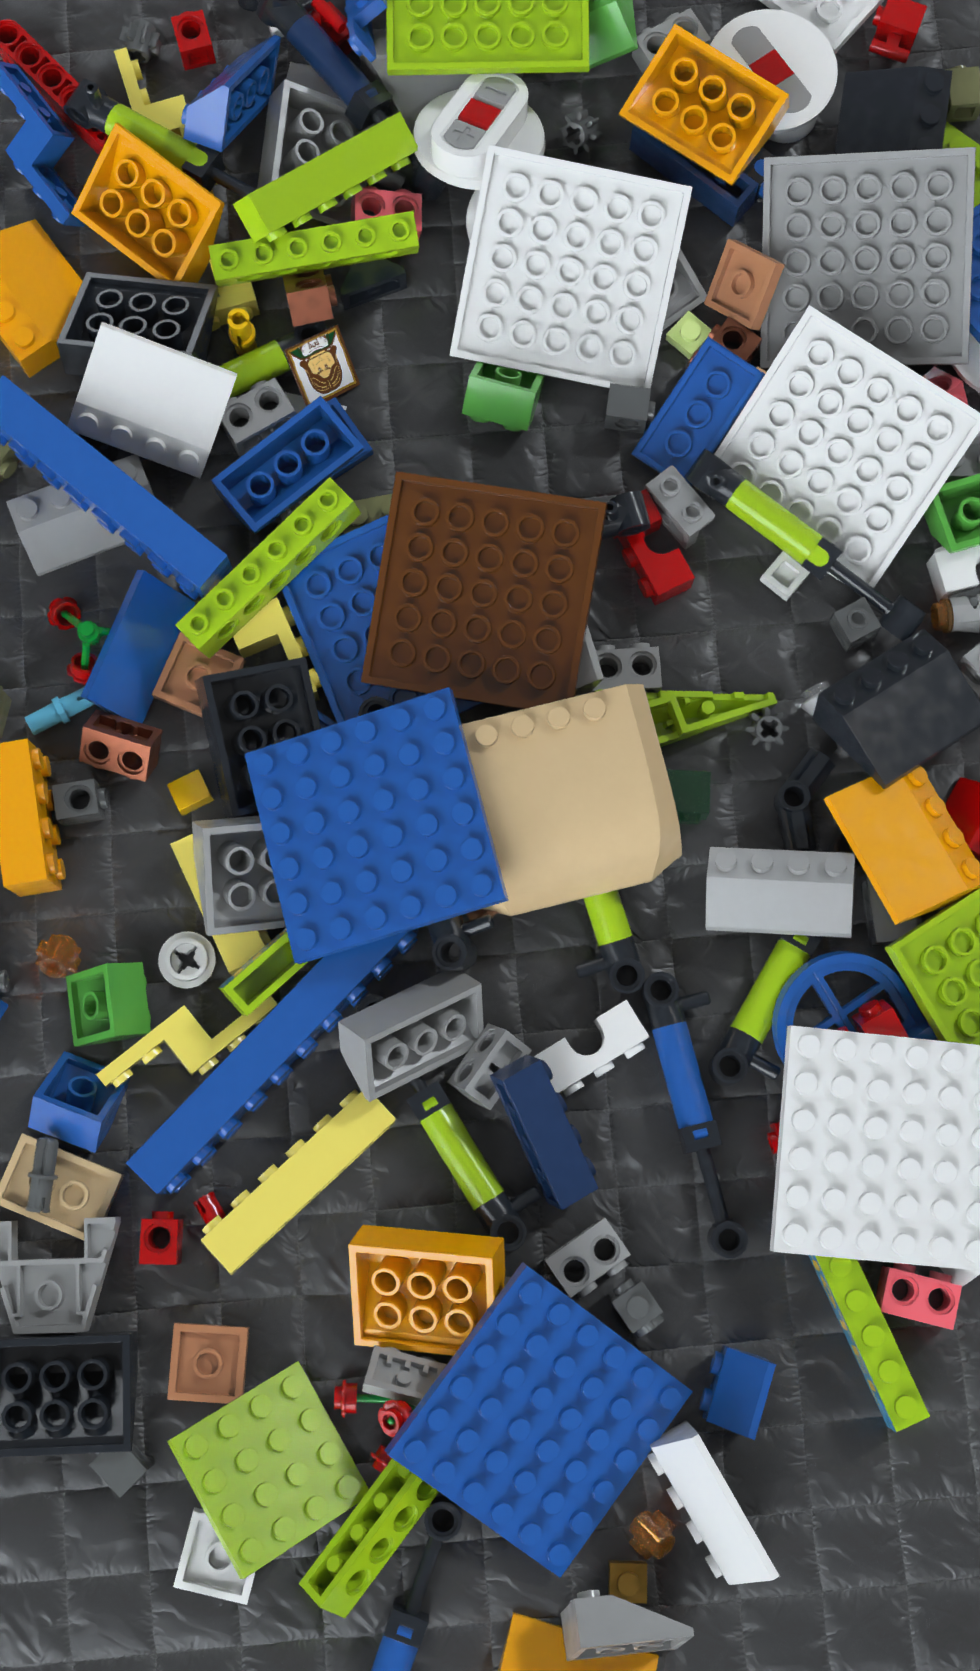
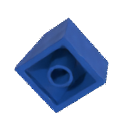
(75, 1103)
(737, 1391)

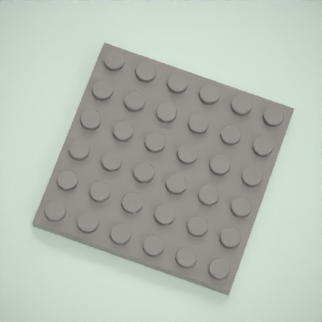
(874, 248)

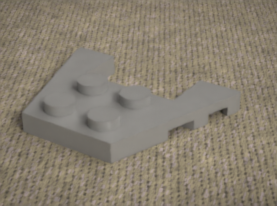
(55, 1292)

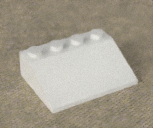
(151, 400)
(711, 1506)

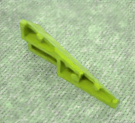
(693, 712)

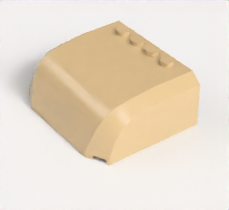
(575, 797)

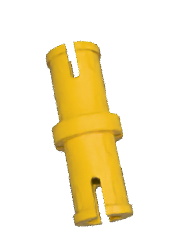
(241, 331)

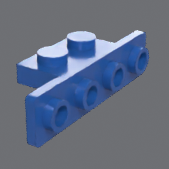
(359, 18)

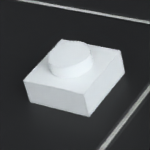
(784, 576)

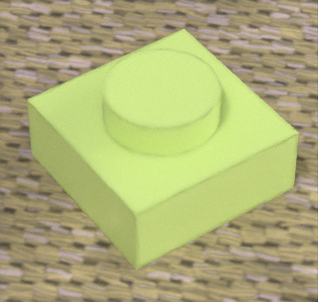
(688, 334)

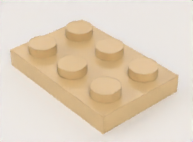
(78, 1193)

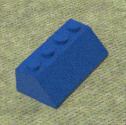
(233, 97)
(286, 465)

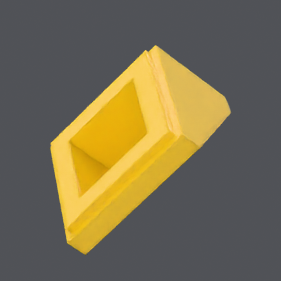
(190, 792)

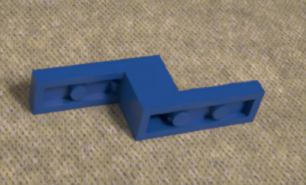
(39, 144)

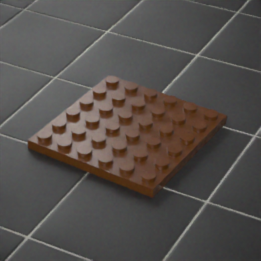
(483, 591)

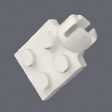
(206, 1566)

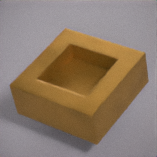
(628, 1580)

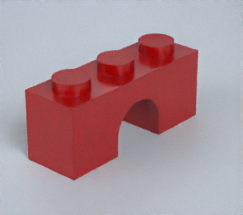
(660, 574)

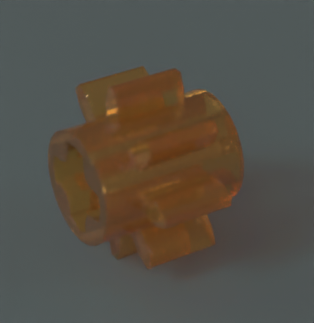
(58, 956)
(652, 1534)

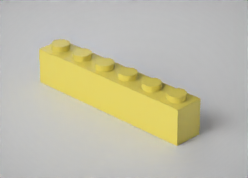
(297, 1181)

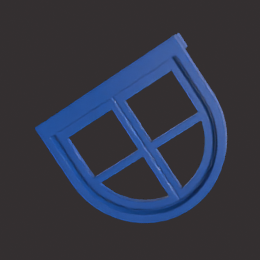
(812, 974)

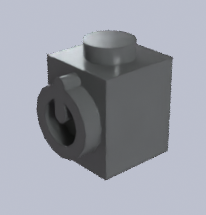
(636, 1307)

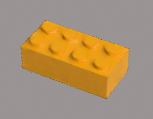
(26, 823)

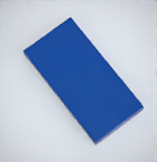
(699, 409)
(137, 648)

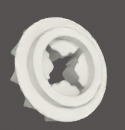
(185, 943)

